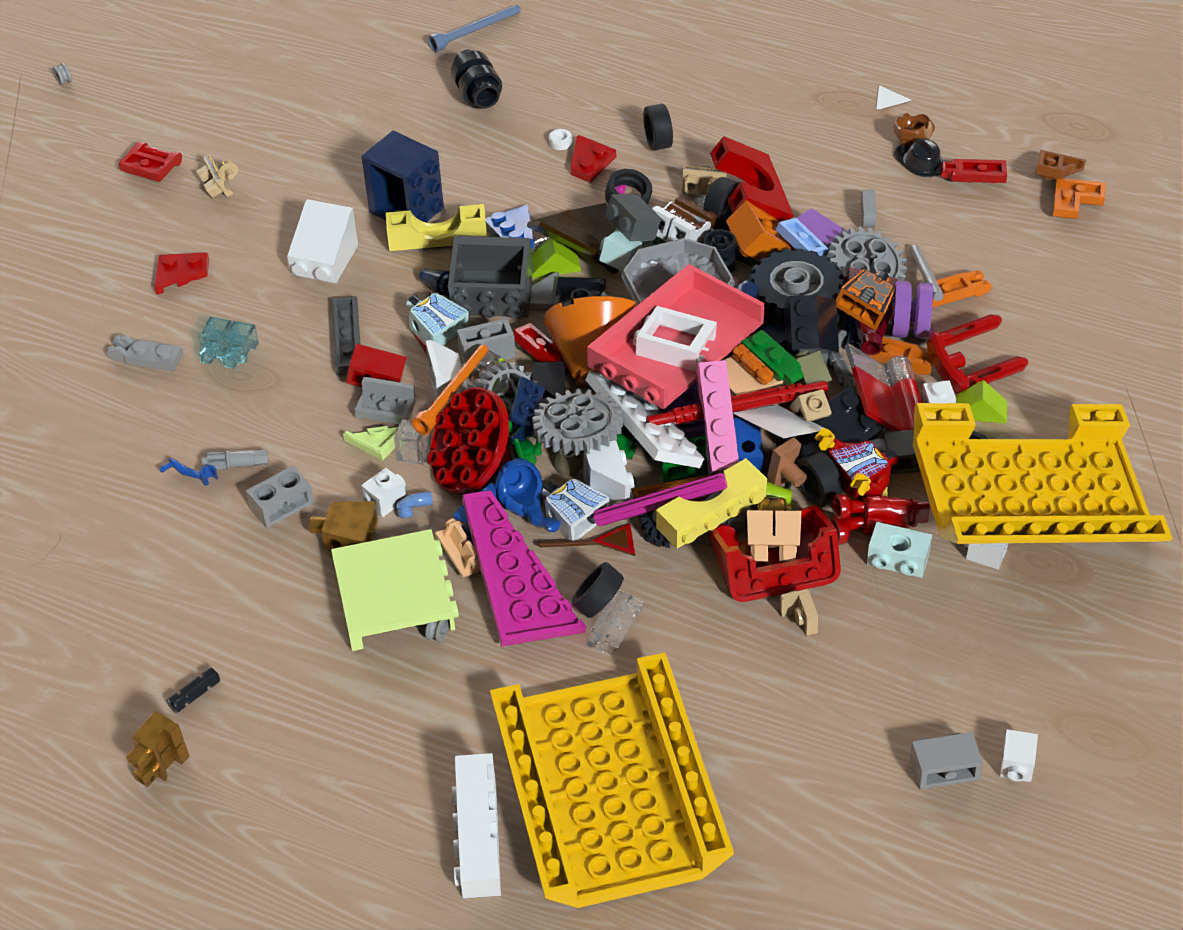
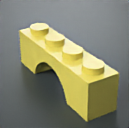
(408, 232)
(685, 520)

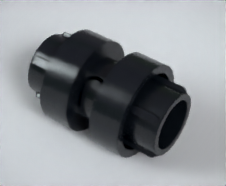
(476, 79)

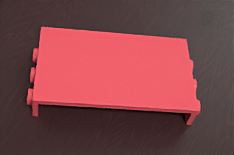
(686, 292)

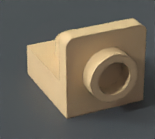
(811, 406)
(803, 607)

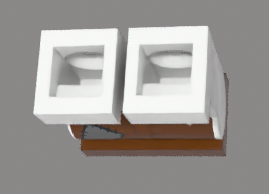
(684, 220)

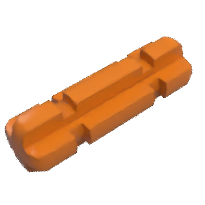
(752, 364)

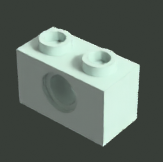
(899, 549)

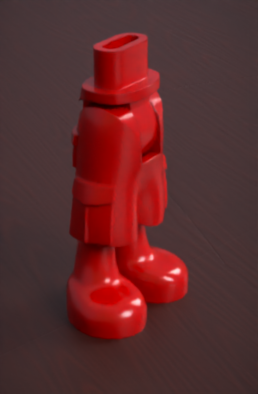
(874, 509)

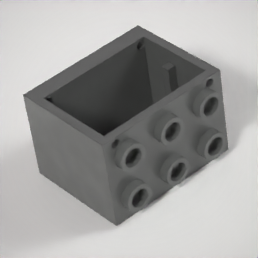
(491, 275)

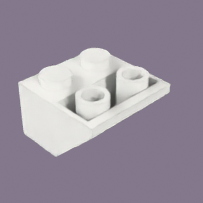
(607, 473)

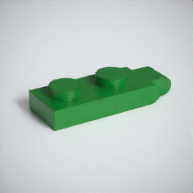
(775, 357)

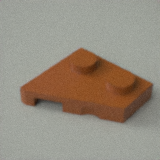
(1058, 166)

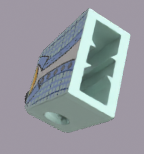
(436, 318)

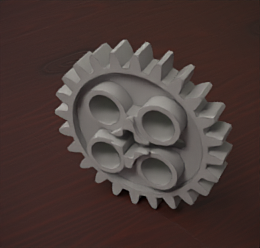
(868, 252)
(577, 422)

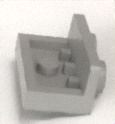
(385, 401)

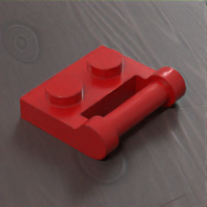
(149, 162)

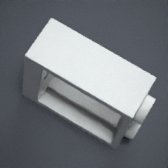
(670, 351)

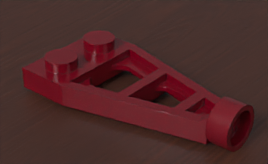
(866, 333)

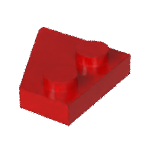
(590, 158)
(180, 269)

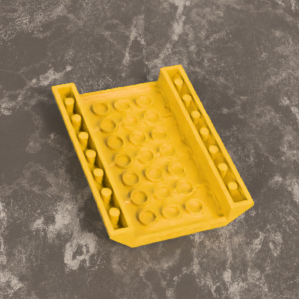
(612, 786)

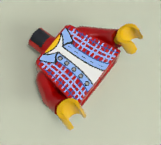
(860, 465)

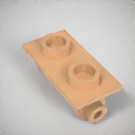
(459, 548)

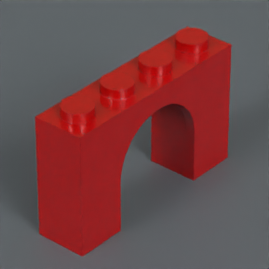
(755, 169)

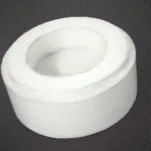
(560, 139)

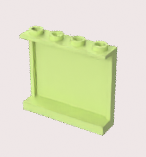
(393, 585)

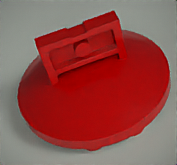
(469, 441)

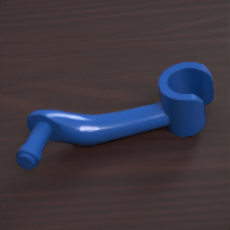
(205, 472)

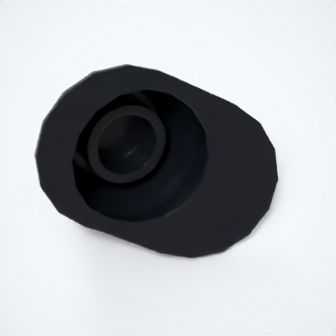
(920, 157)

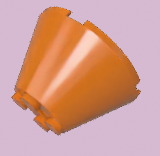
(581, 324)

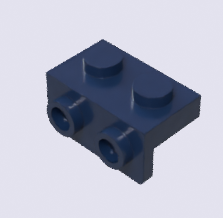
(526, 400)

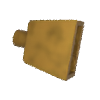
(346, 524)

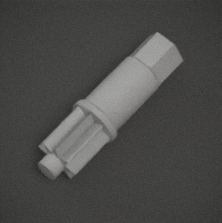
(235, 459)

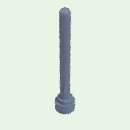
(438, 41)

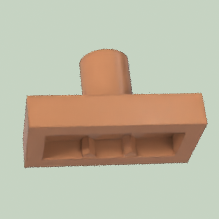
(783, 464)

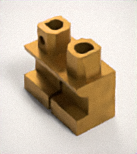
(156, 748)

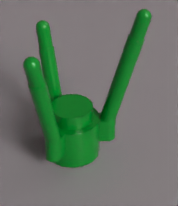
(526, 449)

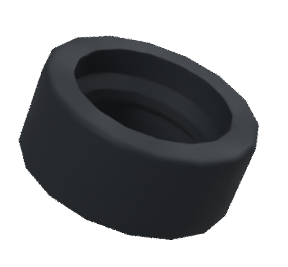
(658, 127)
(630, 178)
(717, 198)
(822, 478)
(597, 590)

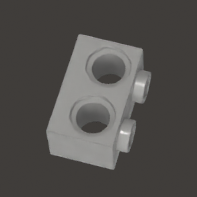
(280, 496)

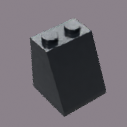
(811, 324)

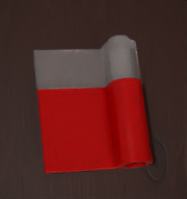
(887, 389)

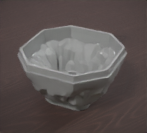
(659, 263)

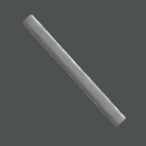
(926, 271)

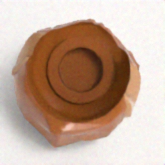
(912, 127)

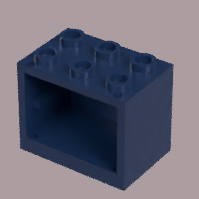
(402, 177)

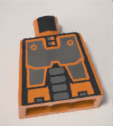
(866, 297)

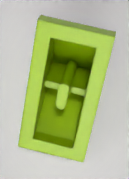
(554, 258)
(985, 403)

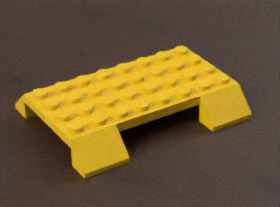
(1033, 487)

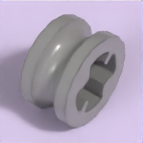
(62, 73)
(437, 630)

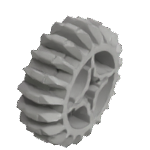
(506, 377)

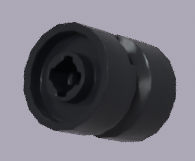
(725, 244)

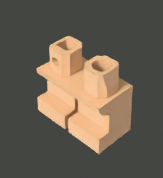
(761, 536)

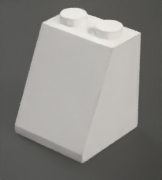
(323, 241)

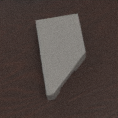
(543, 293)

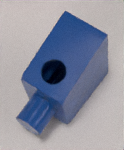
(751, 451)

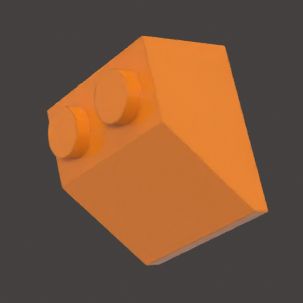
(756, 232)

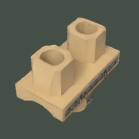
(216, 177)
(700, 179)

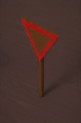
(618, 540)

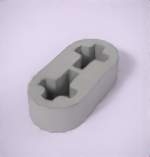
(868, 208)

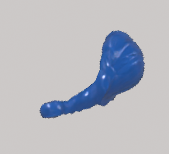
(520, 490)

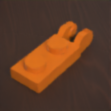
(962, 286)
(917, 355)

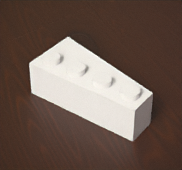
(476, 826)

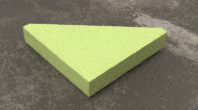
(376, 441)

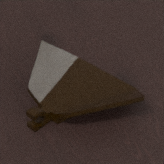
(579, 229)

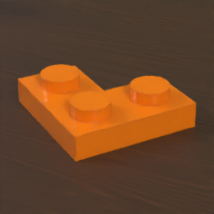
(1072, 192)

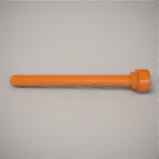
(426, 420)

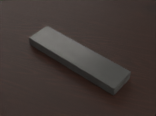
(345, 330)

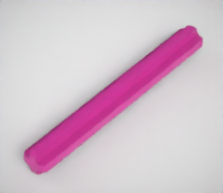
(656, 500)

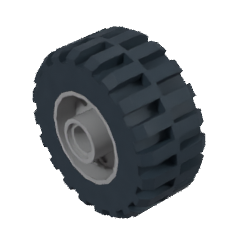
(795, 275)

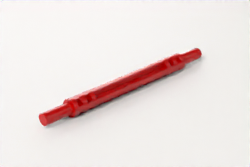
(740, 402)

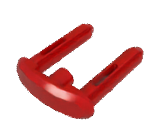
(948, 365)

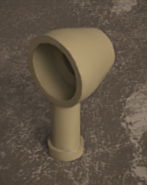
(568, 464)

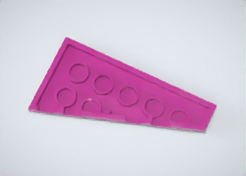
(516, 582)

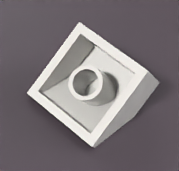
(443, 367)

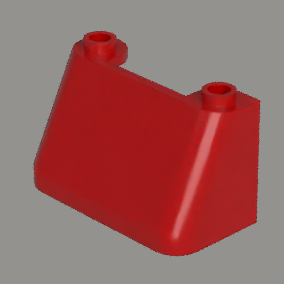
(814, 565)

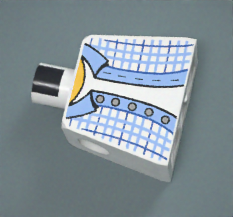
(573, 507)

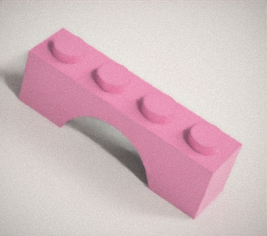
(718, 416)

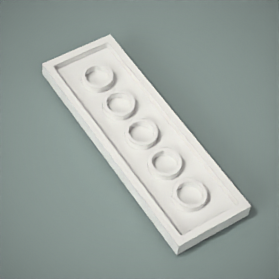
(660, 441)

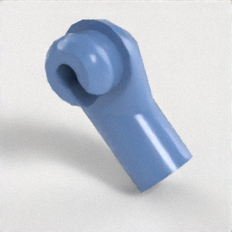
(413, 500)

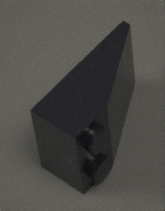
(846, 422)

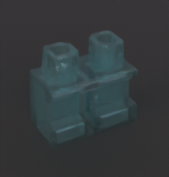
(227, 341)

